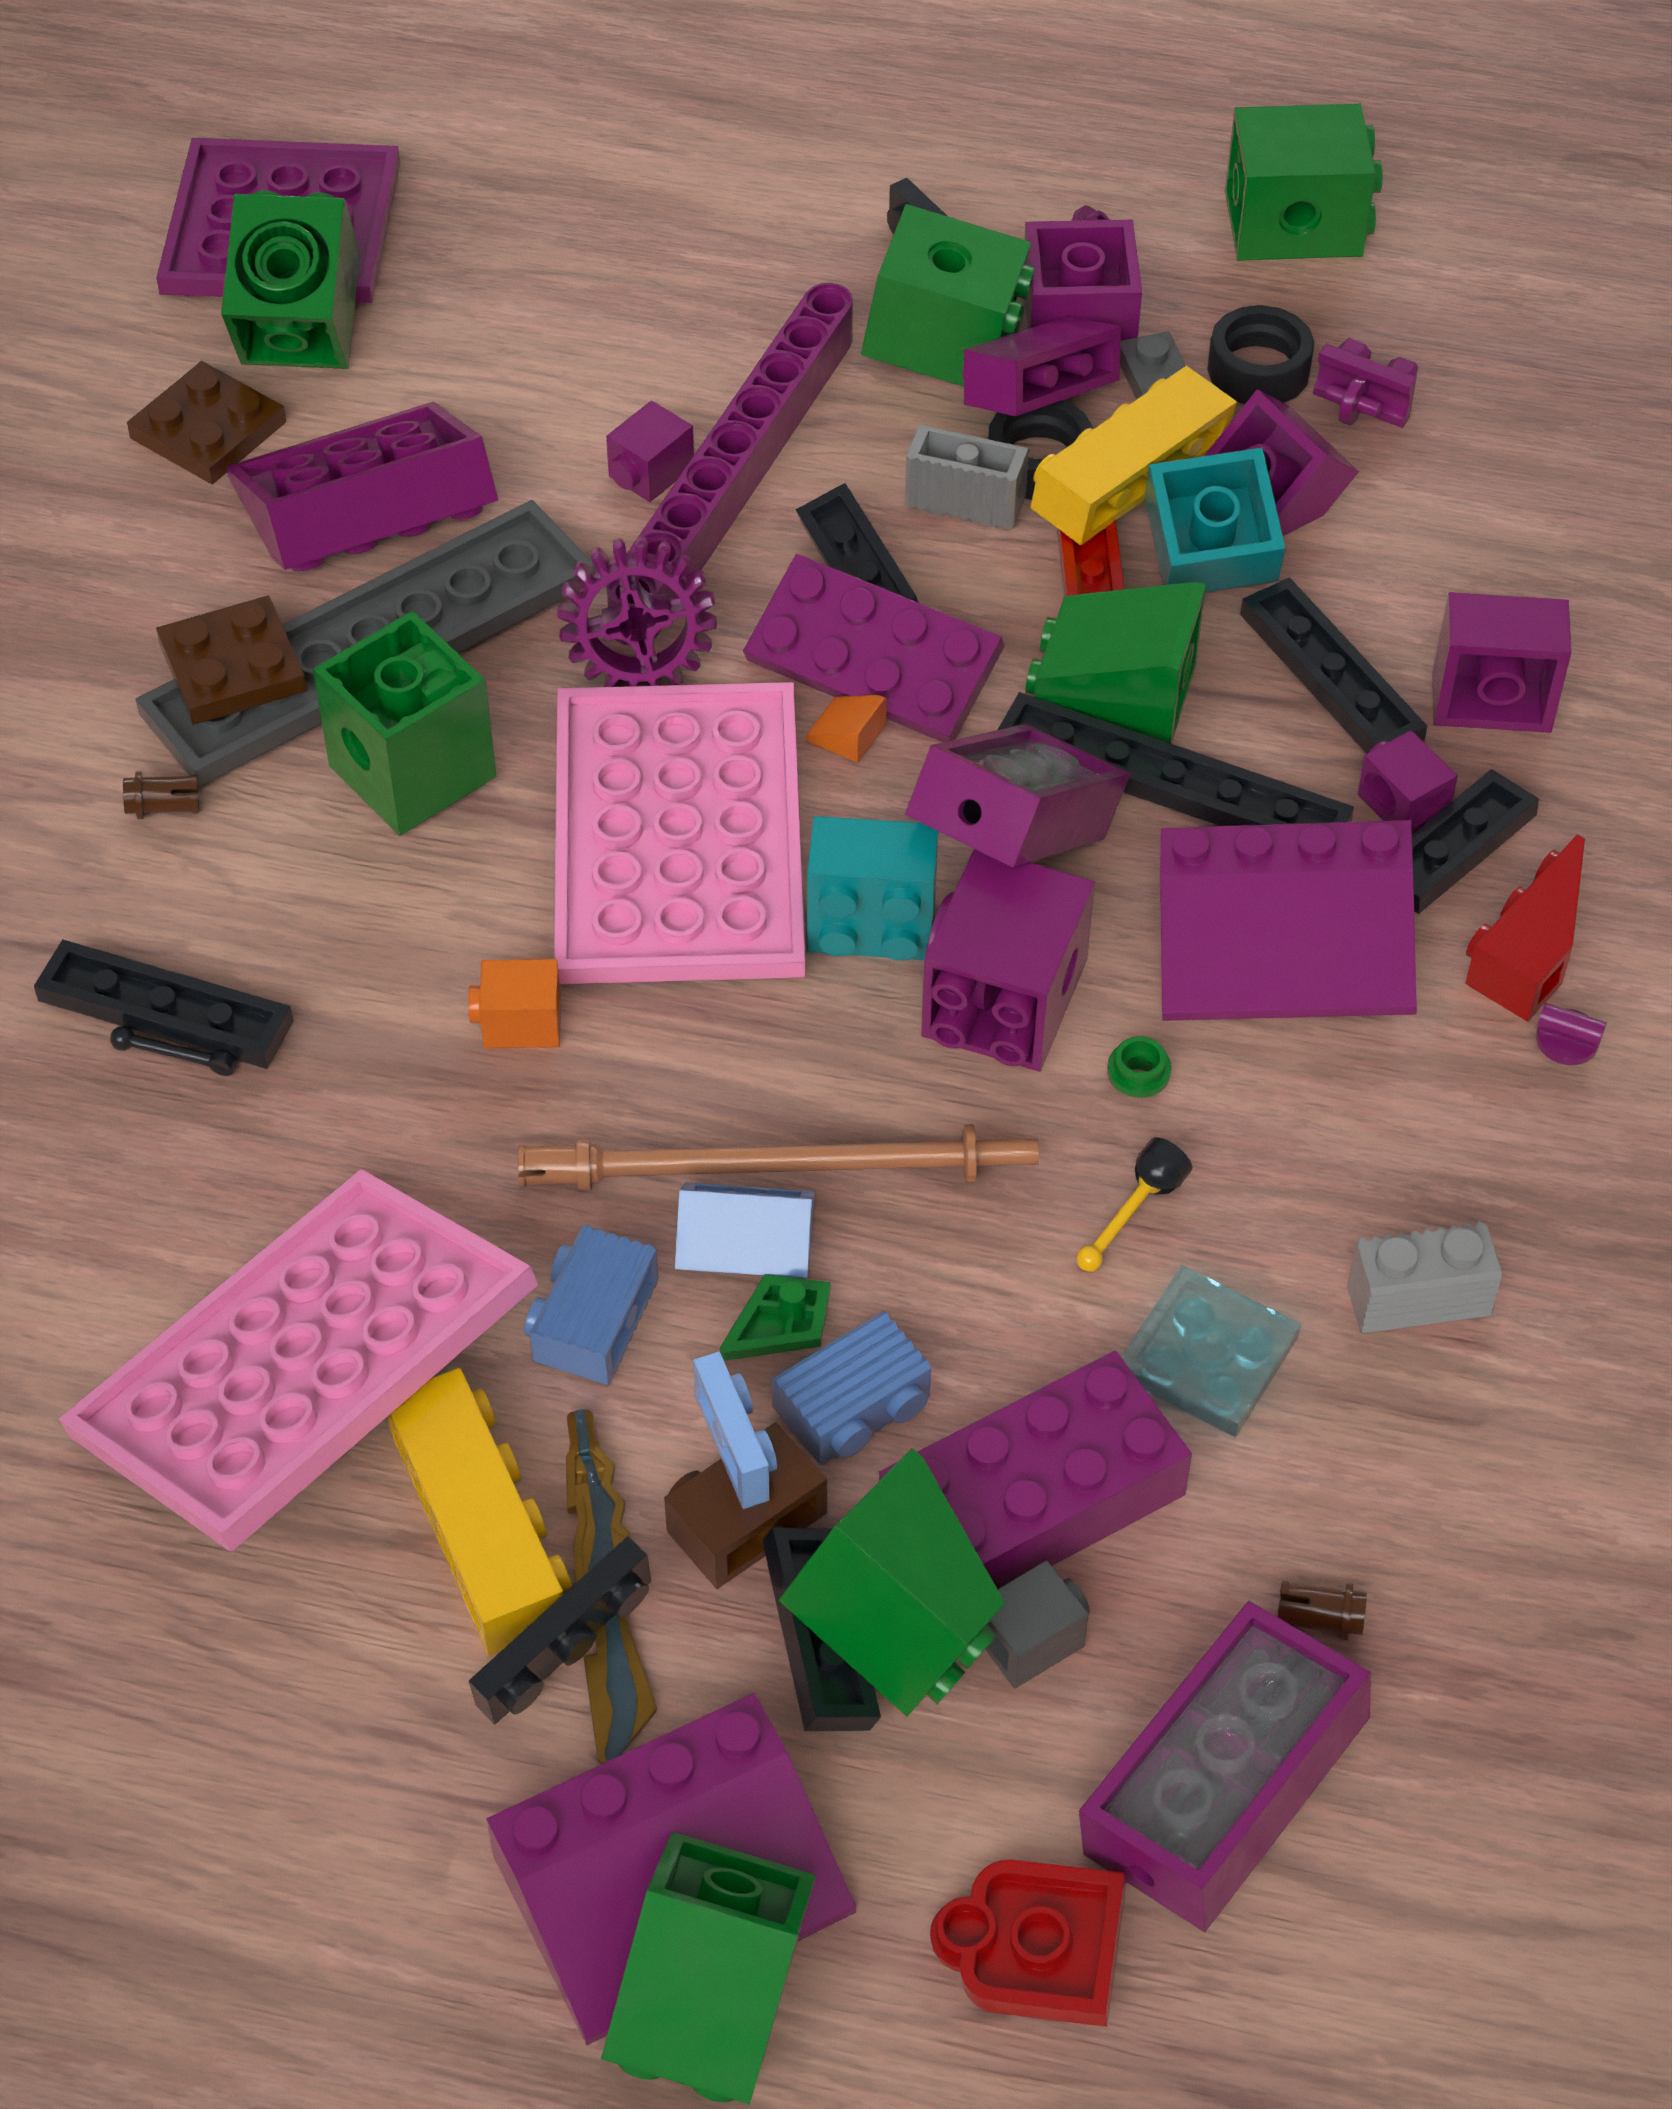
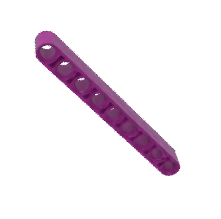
(748, 436)

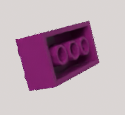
(1060, 1468)

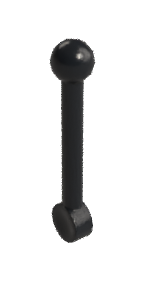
(220, 1061)

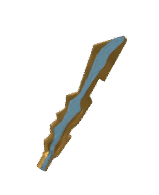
(614, 1676)

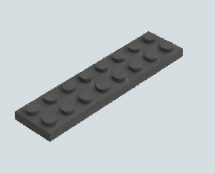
(458, 589)

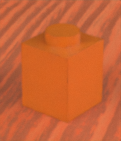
(517, 1003)

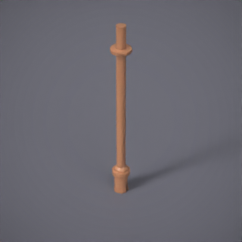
(589, 1164)

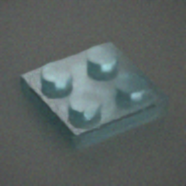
(1210, 1350)

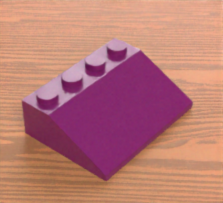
(364, 485)
(1287, 921)
(592, 1844)

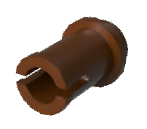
(157, 794)
(1323, 1608)

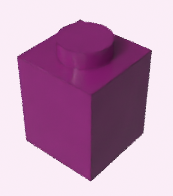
(649, 450)

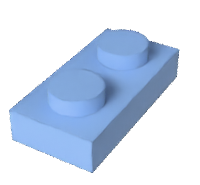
(725, 1408)

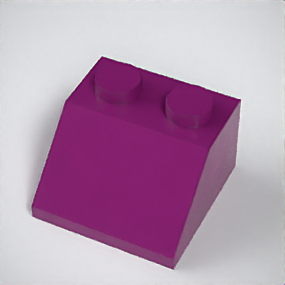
(1300, 463)

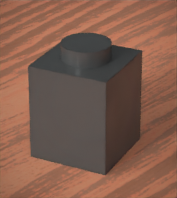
(1038, 1624)

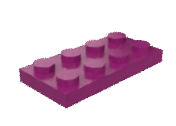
(871, 641)

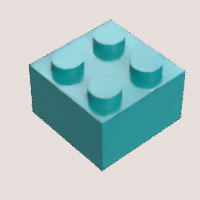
(1215, 520)
(871, 887)

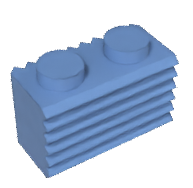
(593, 1304)
(852, 1389)

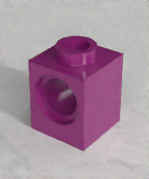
(1406, 781)

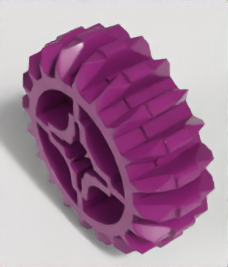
(661, 608)

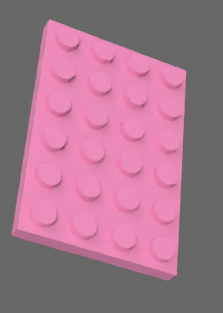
(677, 834)
(297, 1357)

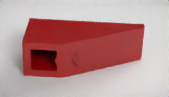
(1530, 945)

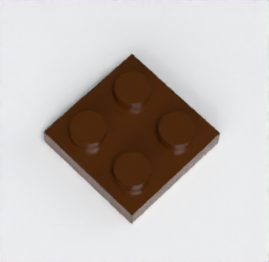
(206, 422)
(231, 659)

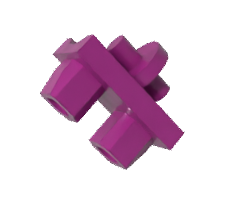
(1364, 385)

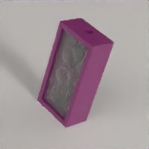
(1017, 794)
(1225, 1765)

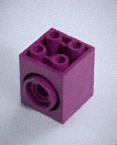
(1005, 959)

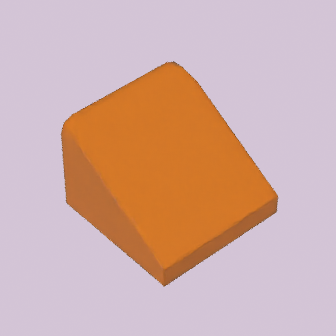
(849, 725)

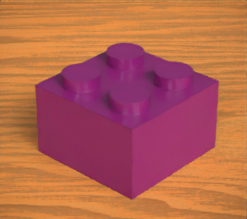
(1084, 273)
(1501, 662)

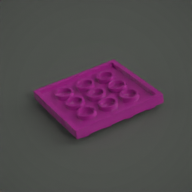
(219, 168)

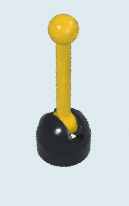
(1158, 1171)

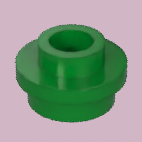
(1142, 1054)

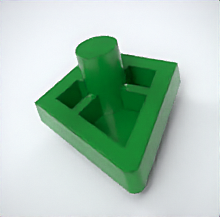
(779, 1318)

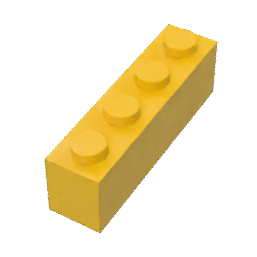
(1109, 465)
(475, 1508)

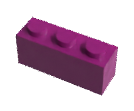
(1041, 365)

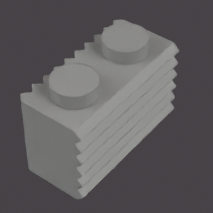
(966, 477)
(1424, 1278)

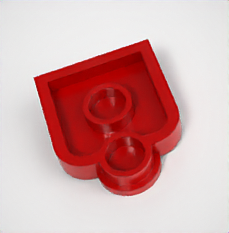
(1035, 1940)

